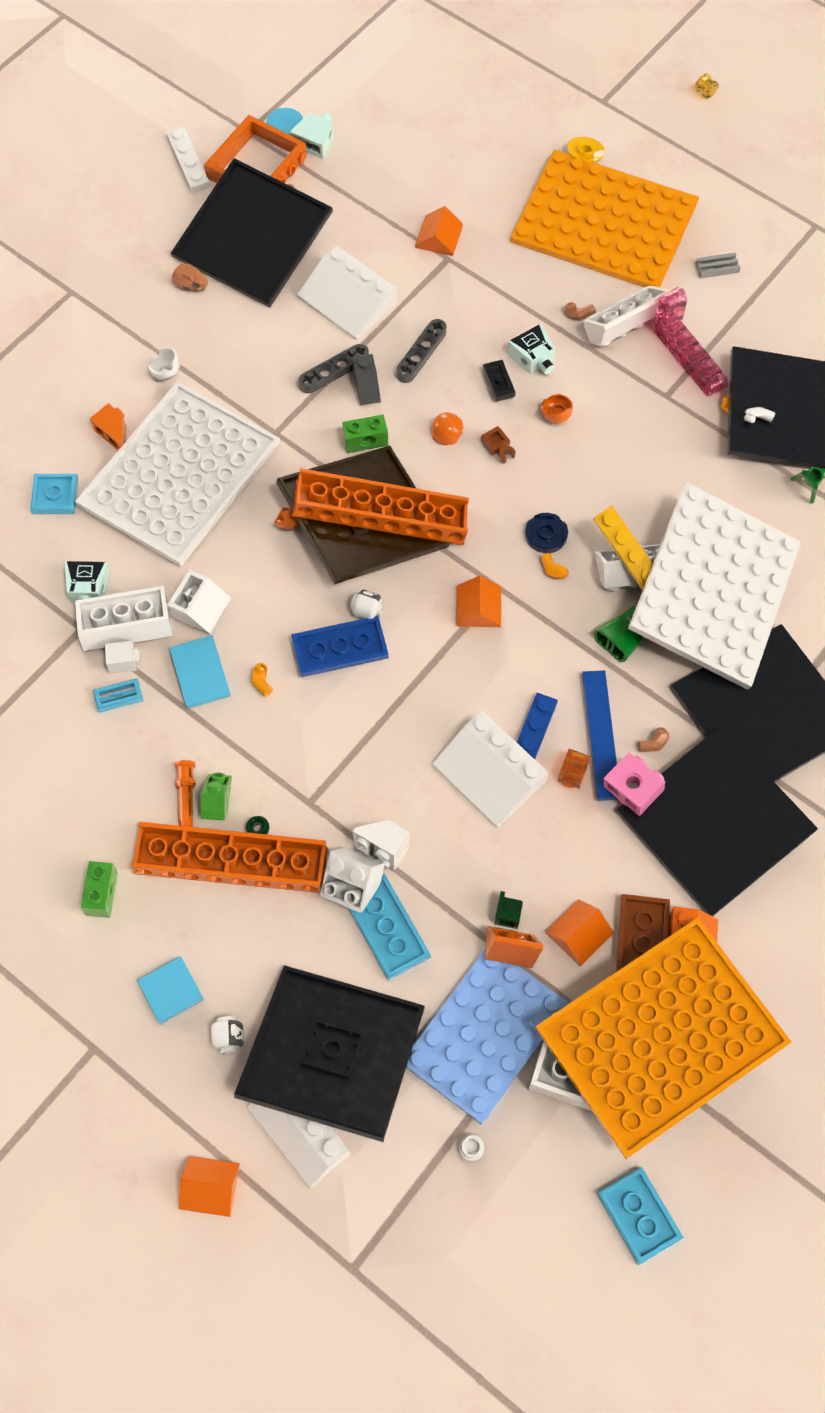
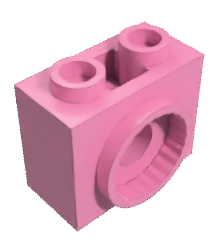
(634, 770)

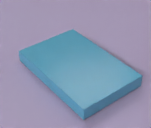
(199, 671)
(640, 1215)

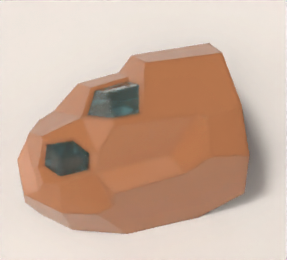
(189, 278)

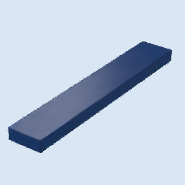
(599, 729)

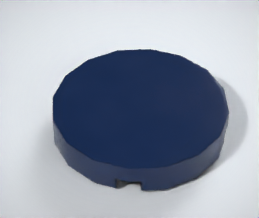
(546, 533)

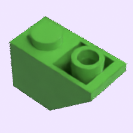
(216, 796)

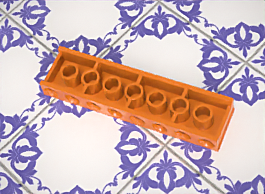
(380, 506)
(230, 857)

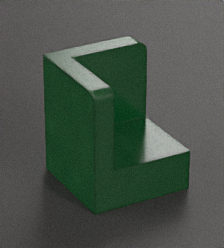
(508, 912)

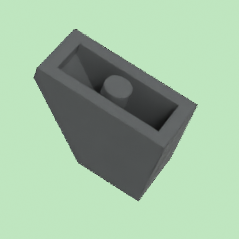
(366, 379)

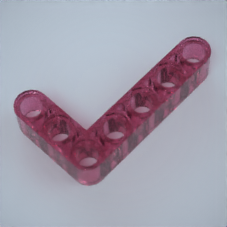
(684, 345)

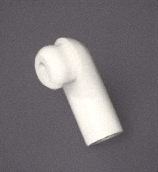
(758, 412)

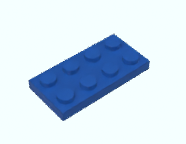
(339, 646)

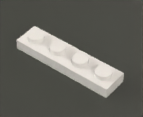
(188, 159)

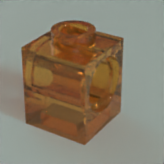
(573, 769)

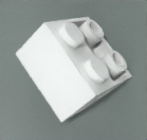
(198, 602)
(382, 842)
(351, 878)

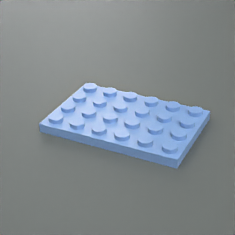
(483, 1035)

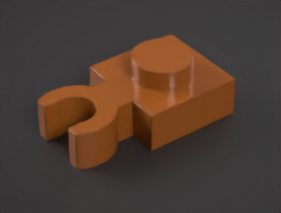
(497, 441)

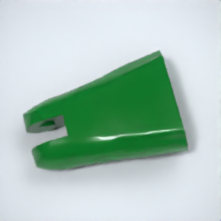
(618, 636)

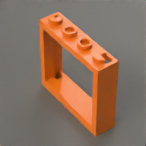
(242, 134)

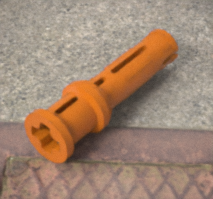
(185, 786)

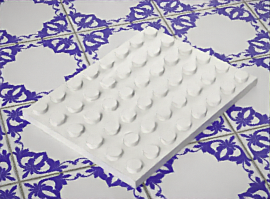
(178, 473)
(715, 586)

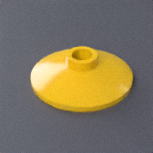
(586, 149)

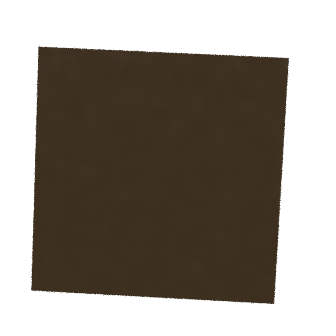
(355, 550)

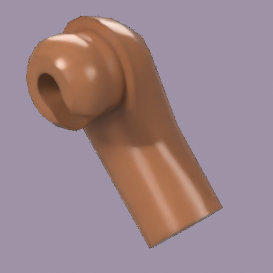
(577, 313)
(656, 743)

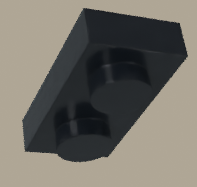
(499, 380)

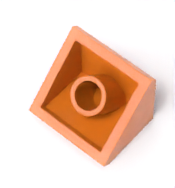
(440, 232)
(479, 603)
(580, 931)
(512, 947)
(208, 1186)

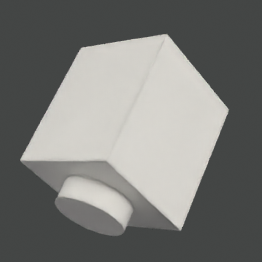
(121, 657)

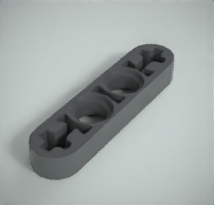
(419, 349)
(330, 365)

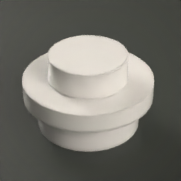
(471, 1147)

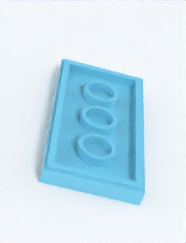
(390, 932)

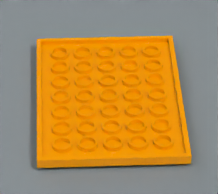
(605, 220)
(662, 1037)

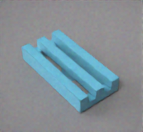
(118, 699)

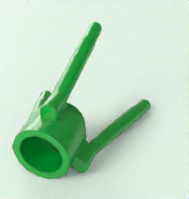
(813, 478)

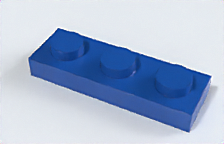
(537, 723)

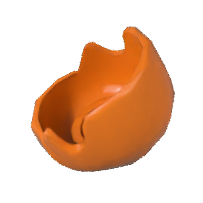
(557, 408)
(447, 428)
(286, 520)

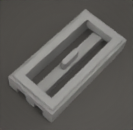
(717, 262)

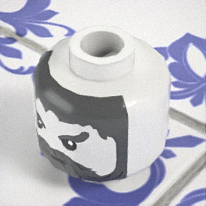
(367, 604)
(227, 1035)

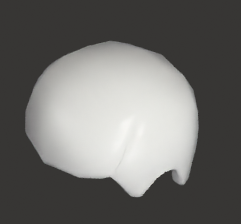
(165, 364)

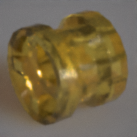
(706, 86)

